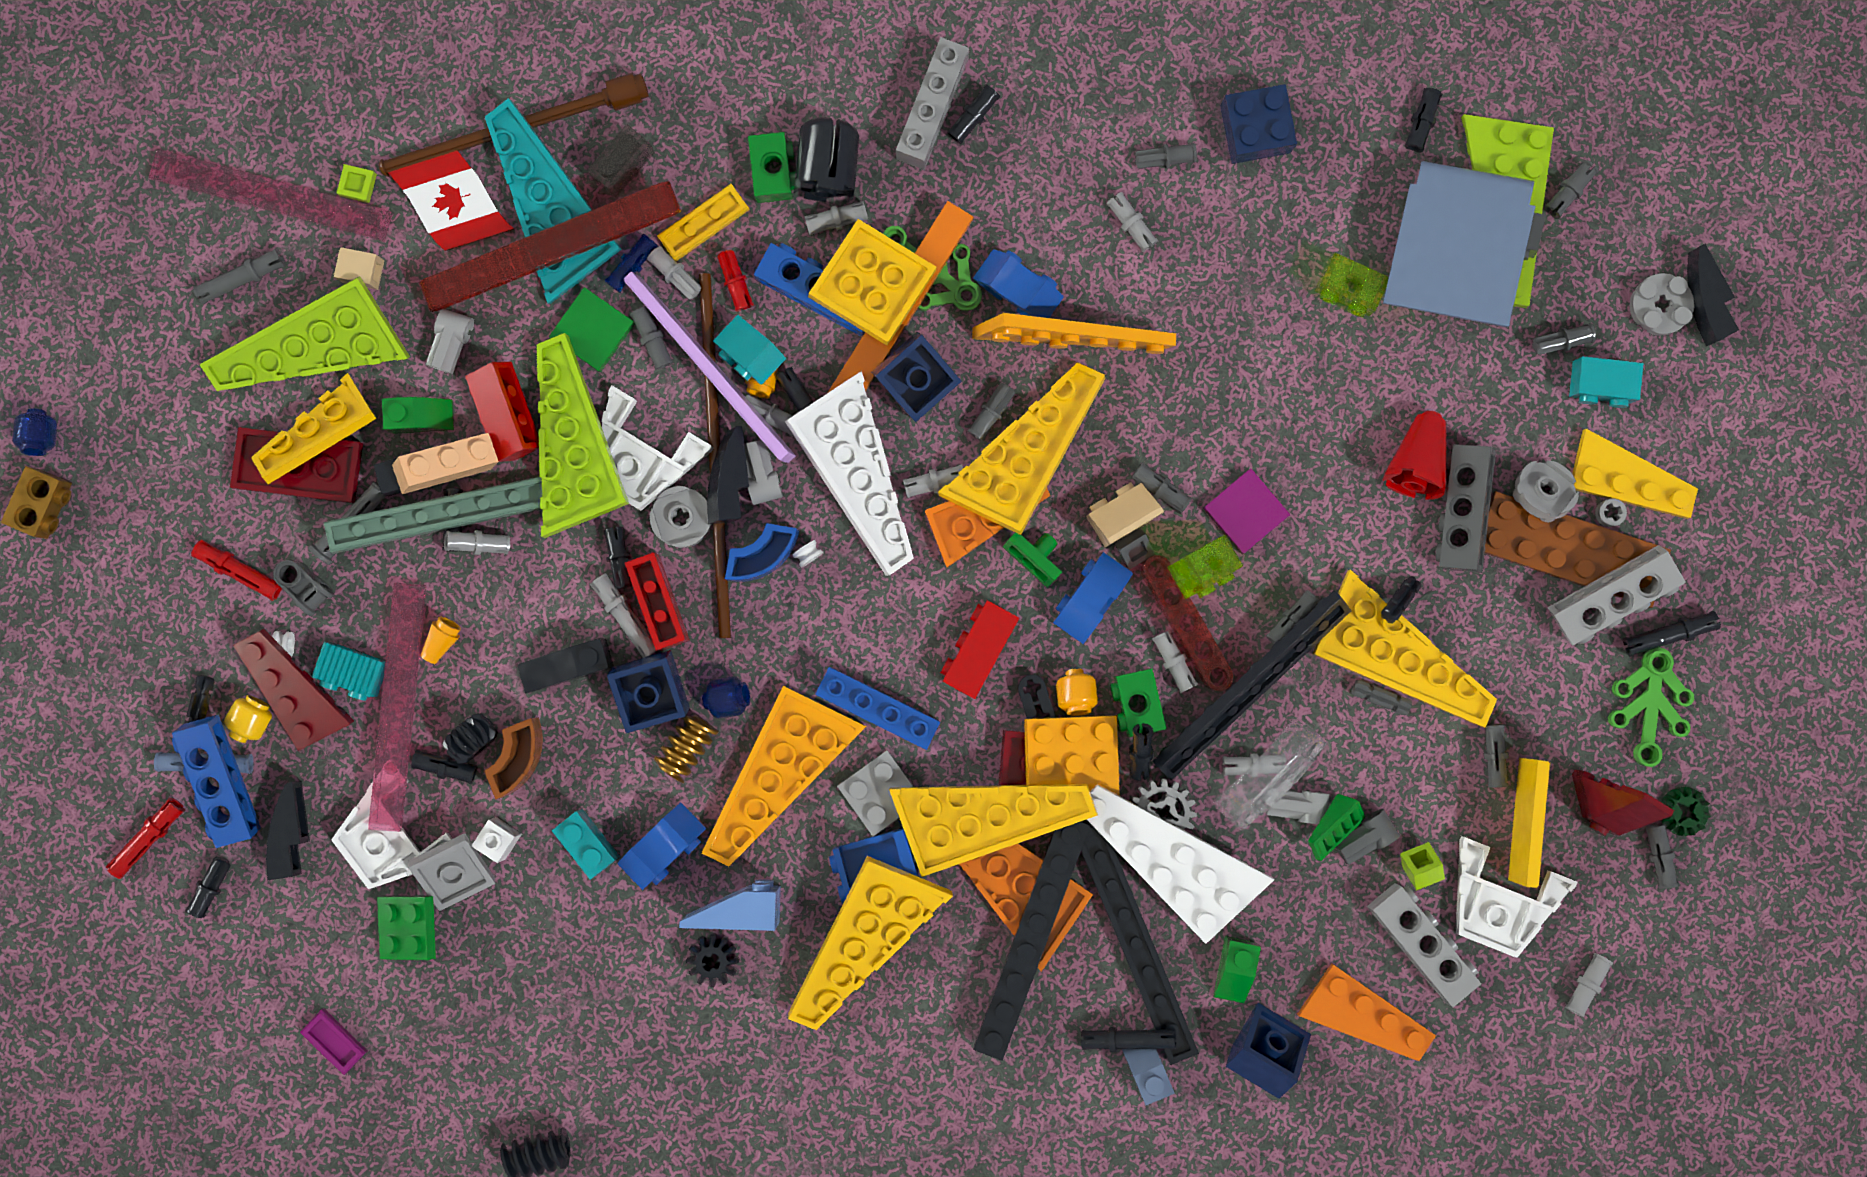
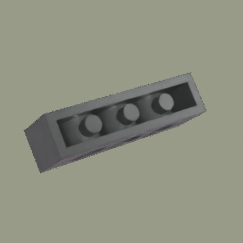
(1471, 555)

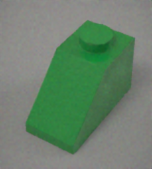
(417, 414)
(1236, 969)

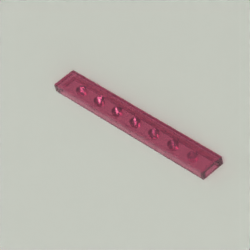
(270, 195)
(397, 707)

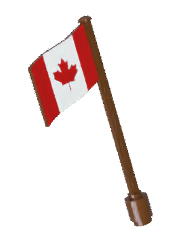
(450, 192)

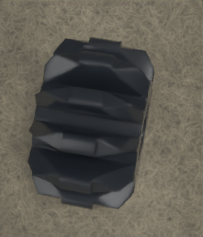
(470, 738)
(717, 971)

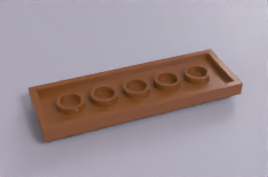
(1560, 548)

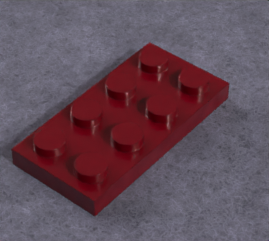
(326, 476)

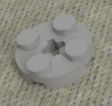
(1652, 318)
(1535, 501)
(666, 508)

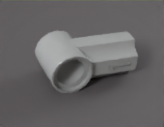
(451, 334)
(762, 478)
(1305, 806)

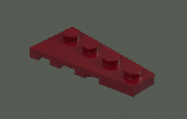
(294, 698)

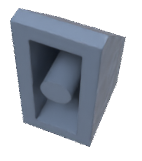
(1148, 1074)

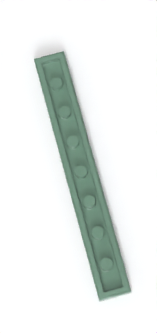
(433, 515)

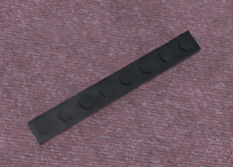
(1252, 685)
(1030, 940)
(1136, 944)

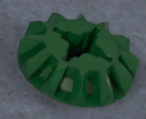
(1699, 810)

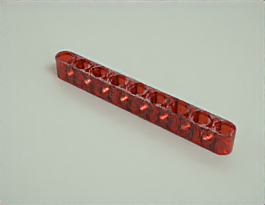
(550, 246)

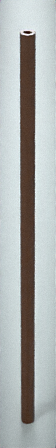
(714, 440)

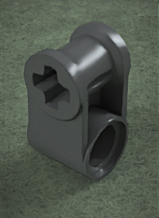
(307, 589)

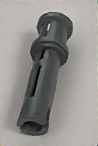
(374, 495)

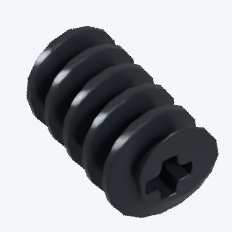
(536, 1156)

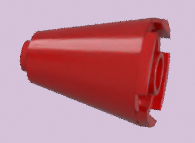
(1420, 459)

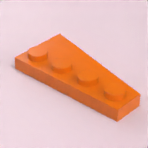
(961, 530)

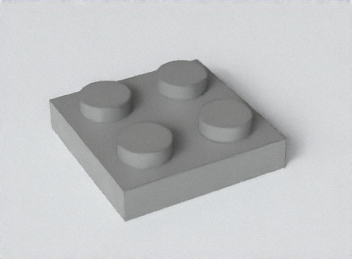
(870, 794)
(451, 872)

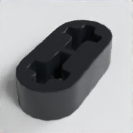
(1042, 694)

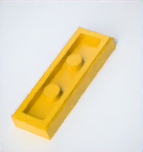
(703, 222)

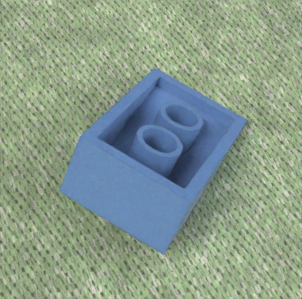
(746, 909)

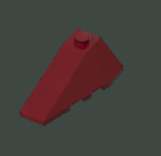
(1615, 807)

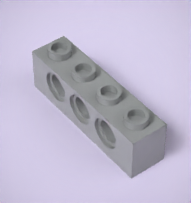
(932, 103)
(1625, 579)
(1450, 986)

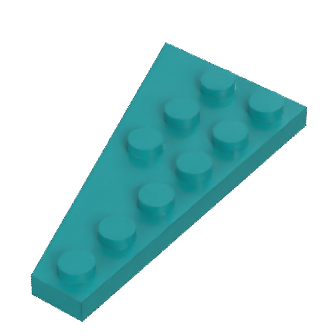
(542, 195)

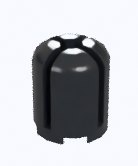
(826, 159)

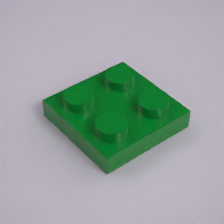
(406, 927)

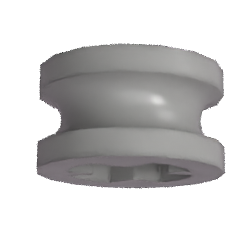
(1612, 503)

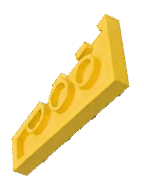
(325, 425)
(1618, 474)

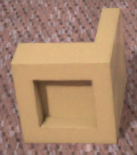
(358, 263)

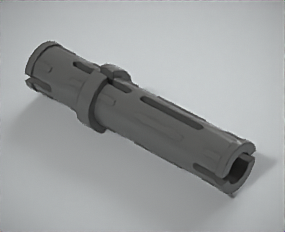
(251, 270)

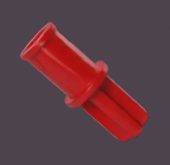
(735, 280)

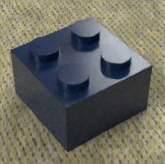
(1258, 124)
(916, 376)
(648, 691)

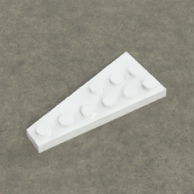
(850, 459)
(1186, 872)

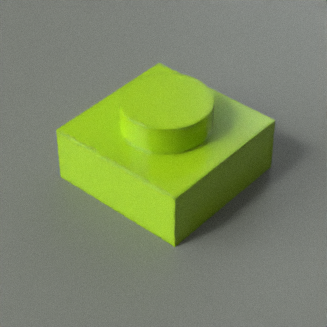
(356, 183)

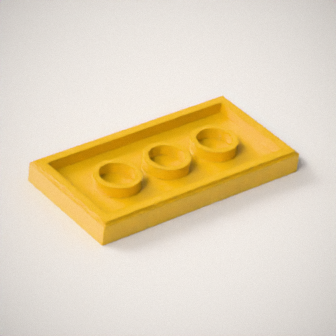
(1529, 822)

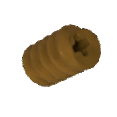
(685, 747)

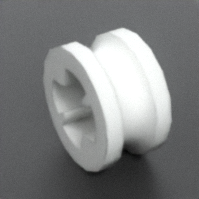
(807, 553)
(286, 641)

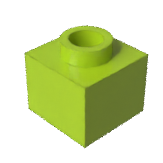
(1422, 866)

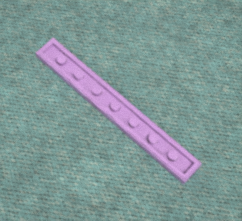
(709, 367)

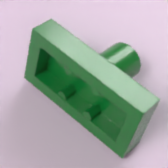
(1034, 556)

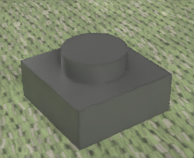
(1134, 548)

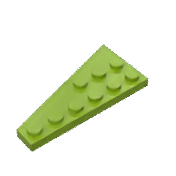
(1516, 152)
(322, 337)
(573, 450)

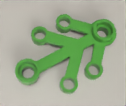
(954, 286)
(1652, 701)

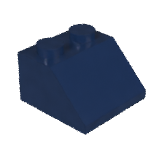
(1269, 1051)

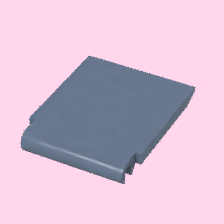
(1461, 244)

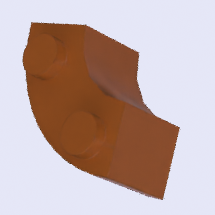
(518, 757)

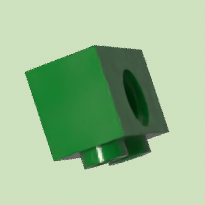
(763, 151)
(1140, 683)

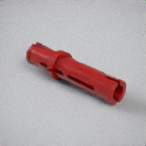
(226, 564)
(153, 829)

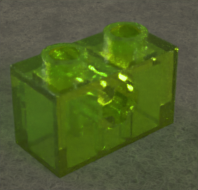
(1368, 285)
(1205, 567)

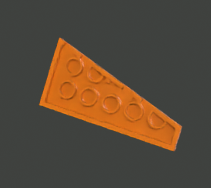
(1006, 884)

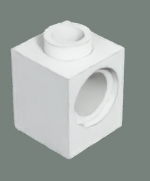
(496, 839)

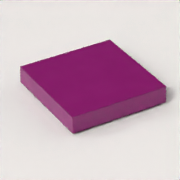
(1246, 511)

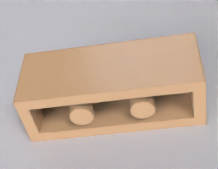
(445, 463)

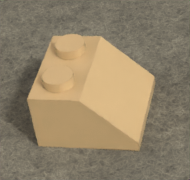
(1123, 514)

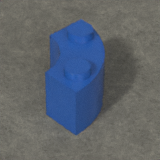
(1008, 279)
(763, 555)
(1092, 598)
(661, 846)

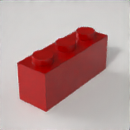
(503, 410)
(657, 601)
(979, 648)

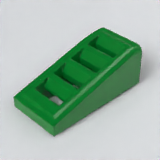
(1337, 823)

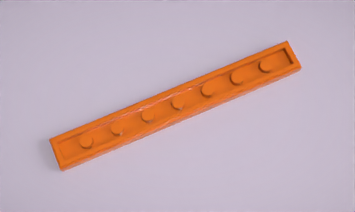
(934, 248)

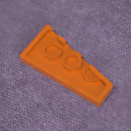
(1359, 1012)

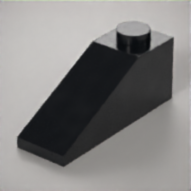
(565, 665)

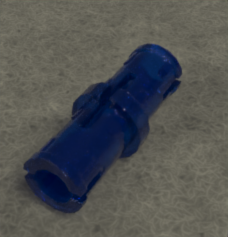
(631, 262)

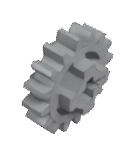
(1168, 799)

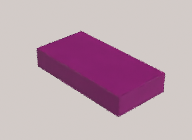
(333, 1041)

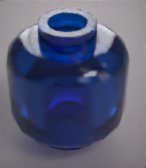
(34, 432)
(726, 697)

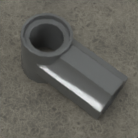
(1369, 835)

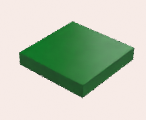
(593, 329)

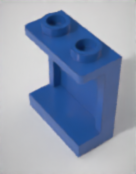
(886, 847)

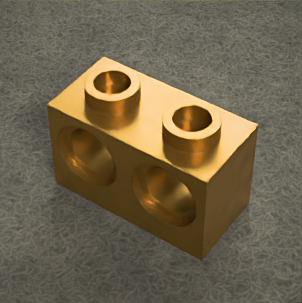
(29, 498)

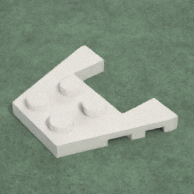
(639, 466)
(376, 854)
(1497, 914)

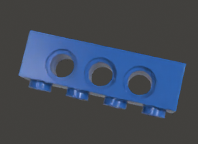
(771, 274)
(878, 708)
(222, 766)

